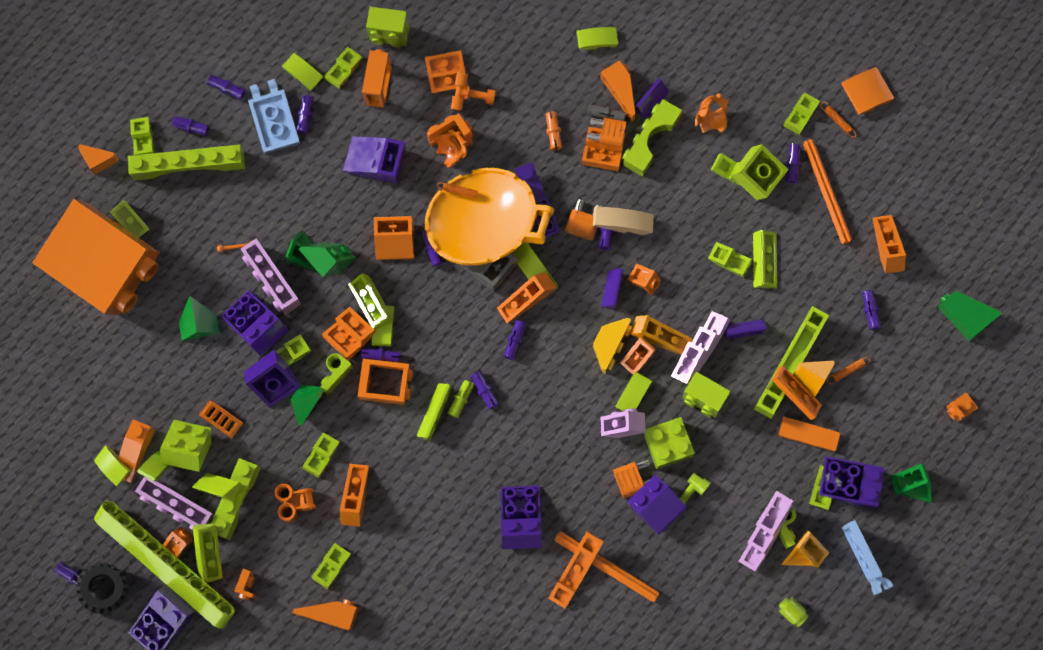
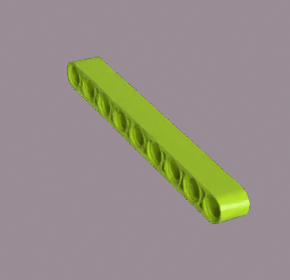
(164, 564)

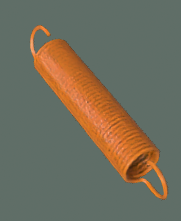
(838, 119)
(460, 190)
(849, 370)

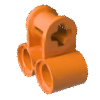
(295, 500)

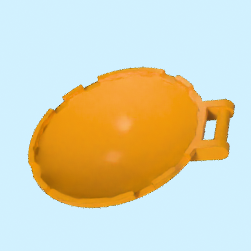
(486, 227)

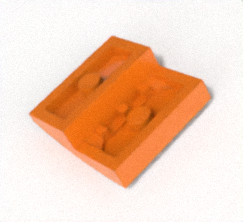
(443, 70)
(867, 90)
(601, 155)
(348, 333)

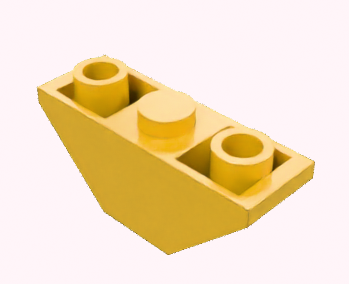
(610, 341)

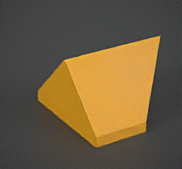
(813, 374)
(807, 552)

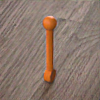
(221, 248)

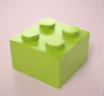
(387, 26)
(759, 172)
(705, 395)
(668, 443)
(186, 445)

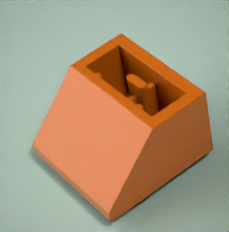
(394, 237)

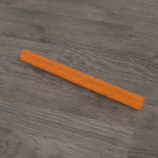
(827, 191)
(611, 569)

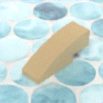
(623, 220)

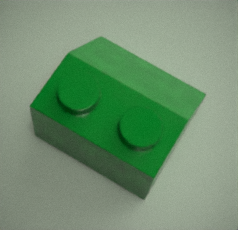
(328, 257)

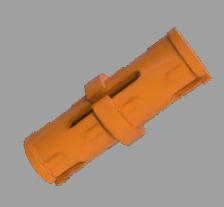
(553, 130)

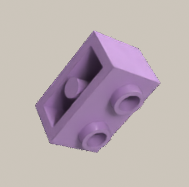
(623, 424)

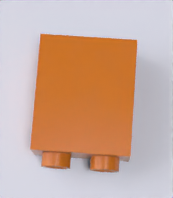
(97, 258)

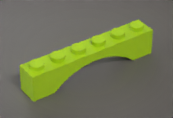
(158, 164)
(794, 355)

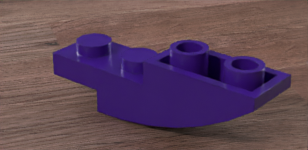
(528, 174)

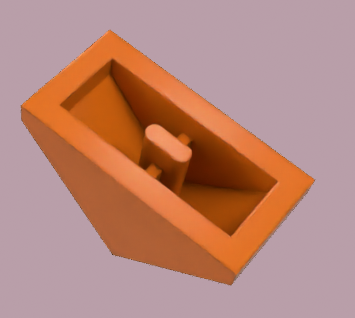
(97, 159)
(638, 356)

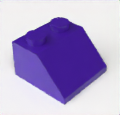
(271, 379)
(656, 505)

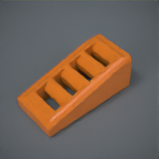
(208, 408)

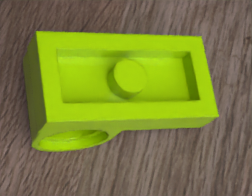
(129, 219)
(338, 374)
(787, 536)

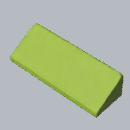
(765, 259)
(530, 263)
(370, 301)
(434, 411)
(218, 486)
(207, 552)

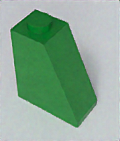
(967, 313)

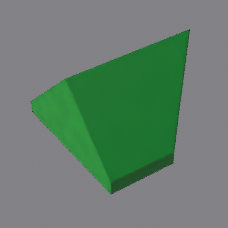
(295, 256)
(197, 321)
(304, 401)
(913, 483)

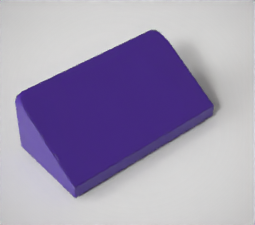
(651, 98)
(612, 288)
(745, 329)

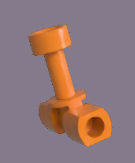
(463, 92)

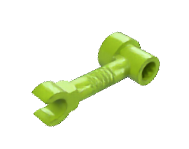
(696, 484)

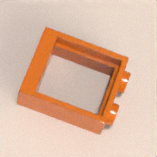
(376, 78)
(363, 392)

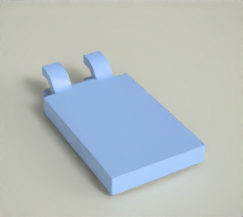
(273, 118)
(865, 558)

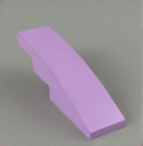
(701, 348)
(766, 531)

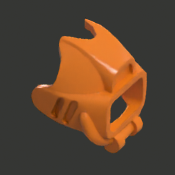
(712, 120)
(448, 145)

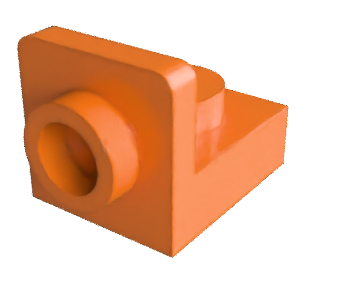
(644, 278)
(961, 407)
(178, 541)
(245, 582)

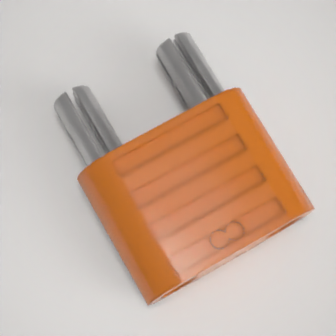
(611, 133)
(581, 223)
(629, 479)

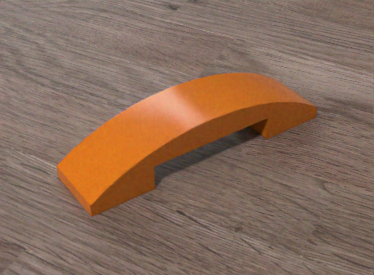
(576, 569)

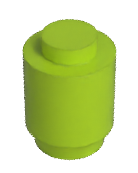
(793, 611)

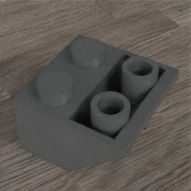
(493, 273)

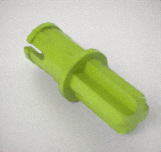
(460, 399)

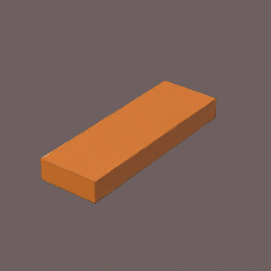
(797, 392)
(809, 434)

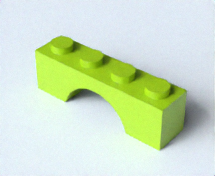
(663, 119)
(228, 511)

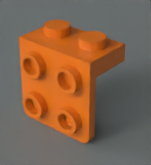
(451, 122)

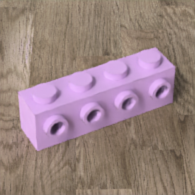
(271, 277)
(173, 502)

